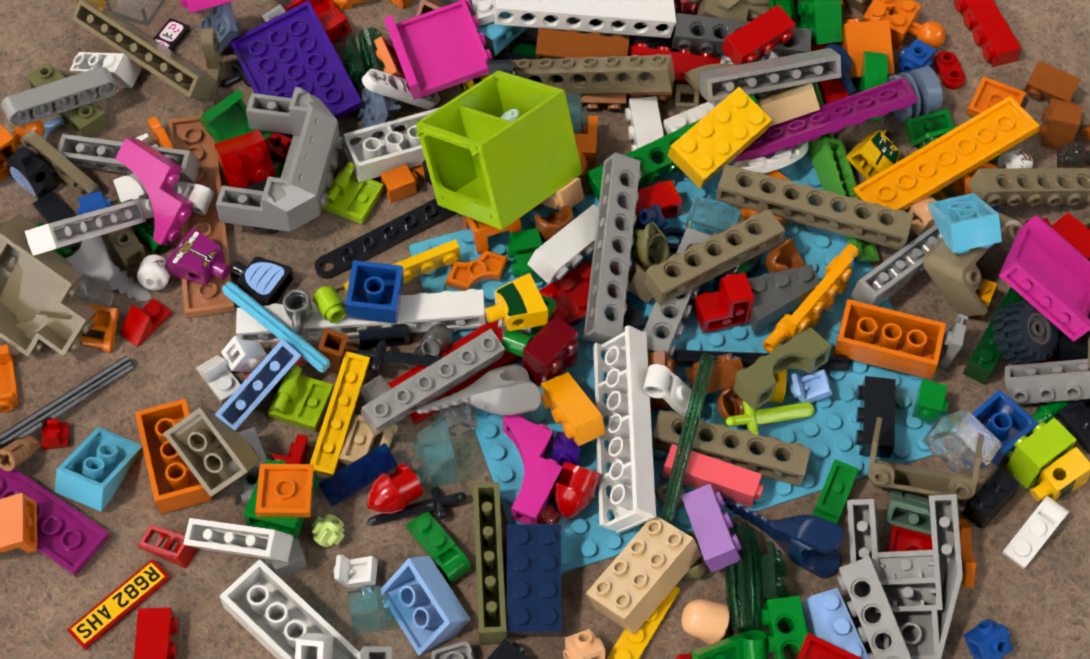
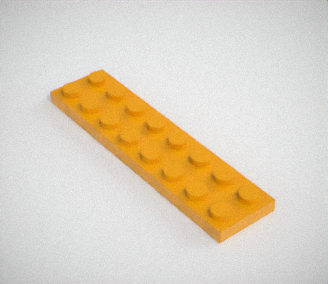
(949, 157)

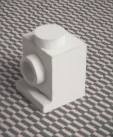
(243, 354)

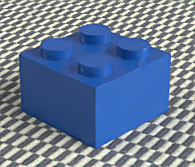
(374, 291)
(1005, 422)

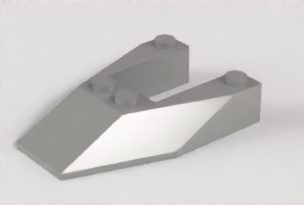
(917, 583)

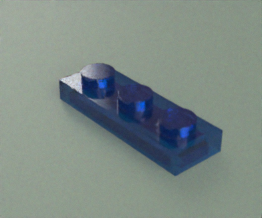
(358, 474)

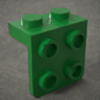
(928, 127)

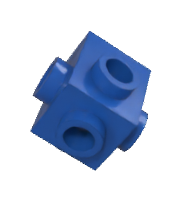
(916, 56)
(988, 640)

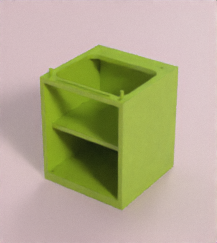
(495, 165)

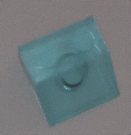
(436, 454)

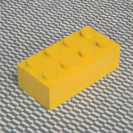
(719, 137)

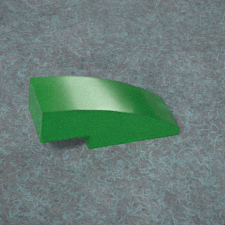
(873, 73)

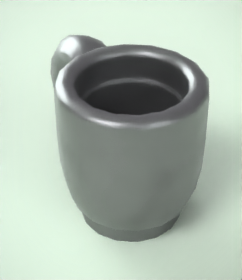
(298, 308)
(435, 340)

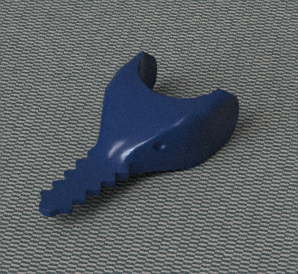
(804, 538)

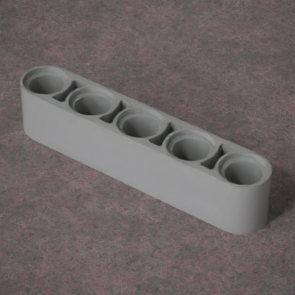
(59, 96)

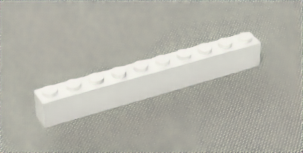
(418, 311)

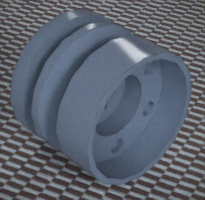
(927, 91)

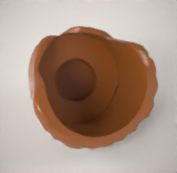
(553, 223)
(783, 257)

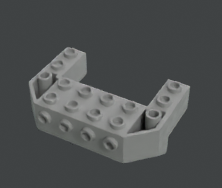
(307, 169)

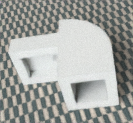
(130, 188)

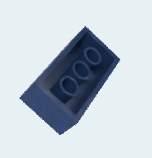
(534, 580)

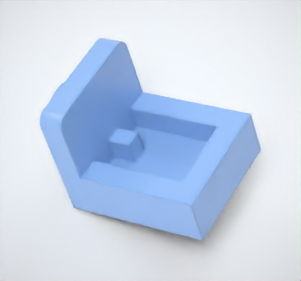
(811, 387)

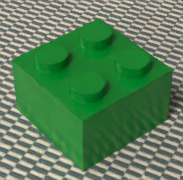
(823, 19)

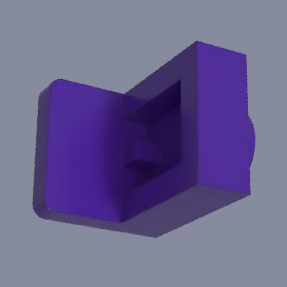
(565, 449)

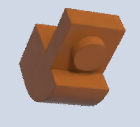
(334, 347)

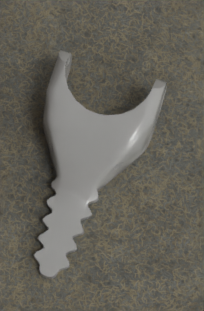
(95, 262)
(499, 392)

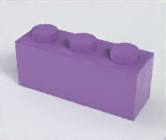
(712, 527)

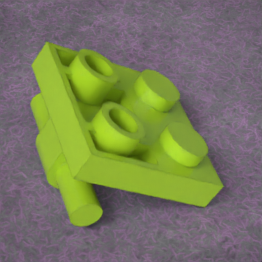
(352, 198)
(301, 400)

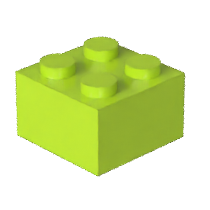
(1039, 451)

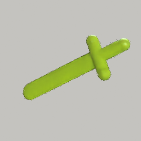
(770, 415)

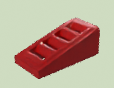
(181, 554)

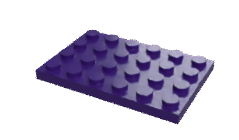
(296, 53)

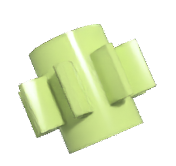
(328, 530)

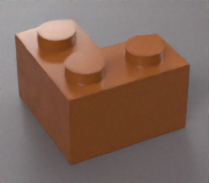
(1060, 123)

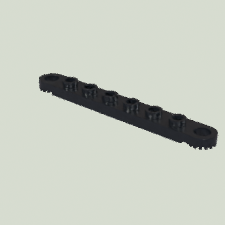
(383, 238)

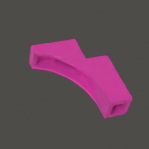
(158, 177)
(539, 474)

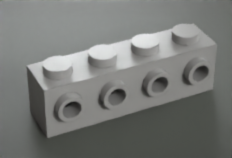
(1048, 381)

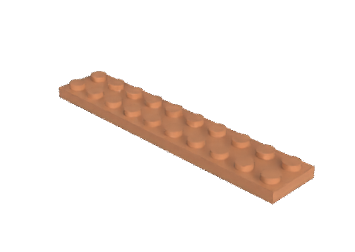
(203, 299)

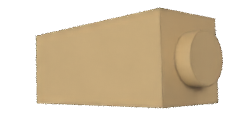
(790, 103)

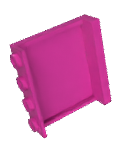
(439, 48)
(1050, 276)

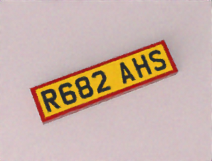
(118, 604)

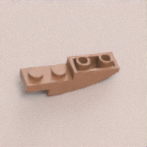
(616, 100)

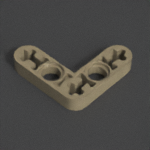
(214, 63)

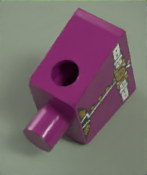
(197, 259)

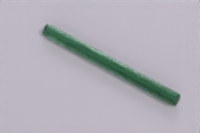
(686, 438)

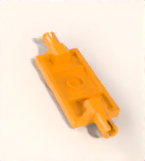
(819, 300)

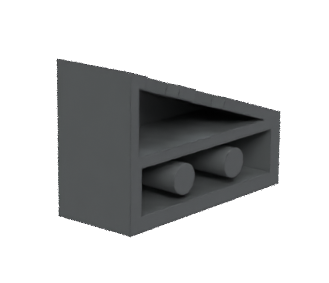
(779, 295)

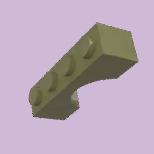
(803, 352)

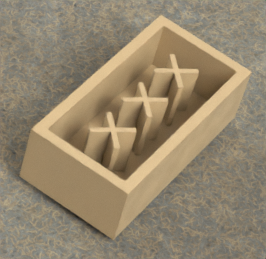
(643, 574)

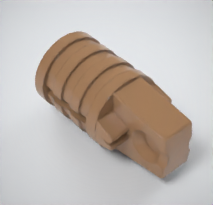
(18, 452)

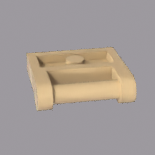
(360, 440)

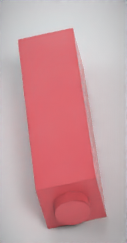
(731, 480)

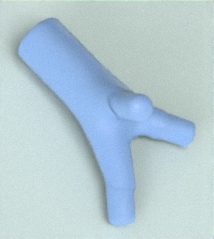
(52, 124)

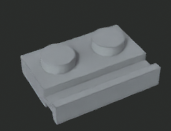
(952, 341)

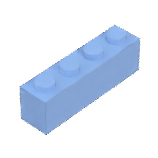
(258, 384)

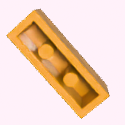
(572, 409)

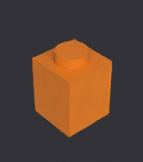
(399, 183)

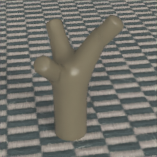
(844, 133)

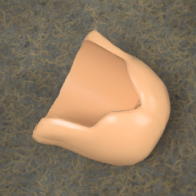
(705, 620)

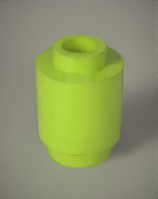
(330, 304)

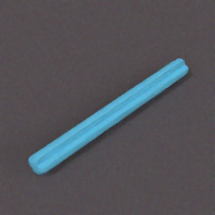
(276, 326)

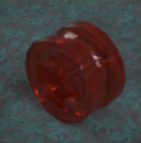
(549, 516)

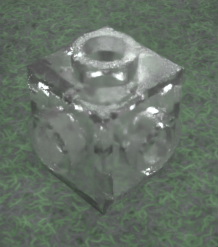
(460, 419)

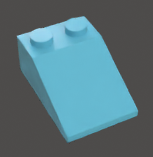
(966, 222)
(96, 468)

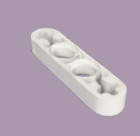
(396, 88)

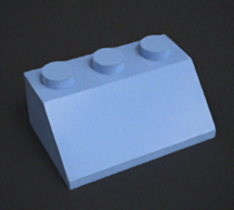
(424, 604)
(830, 620)

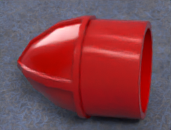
(575, 489)
(394, 491)

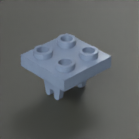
(223, 20)
(376, 109)

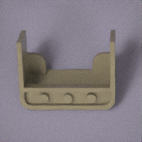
(957, 273)
(922, 480)

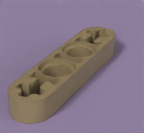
(59, 163)

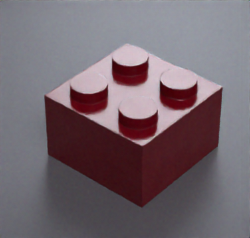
(551, 351)

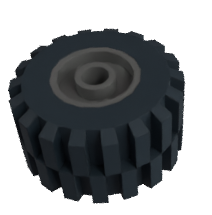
(1024, 334)

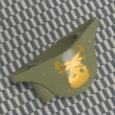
(650, 246)

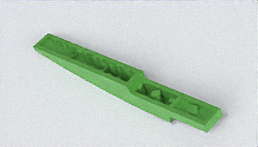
(836, 176)

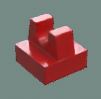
(55, 435)

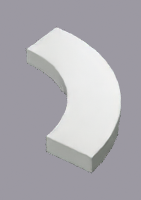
(780, 159)

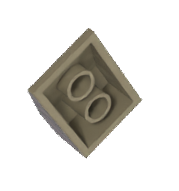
(211, 449)

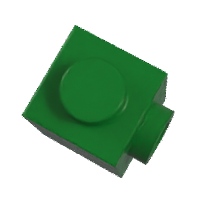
(930, 401)

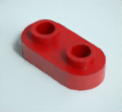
(949, 68)

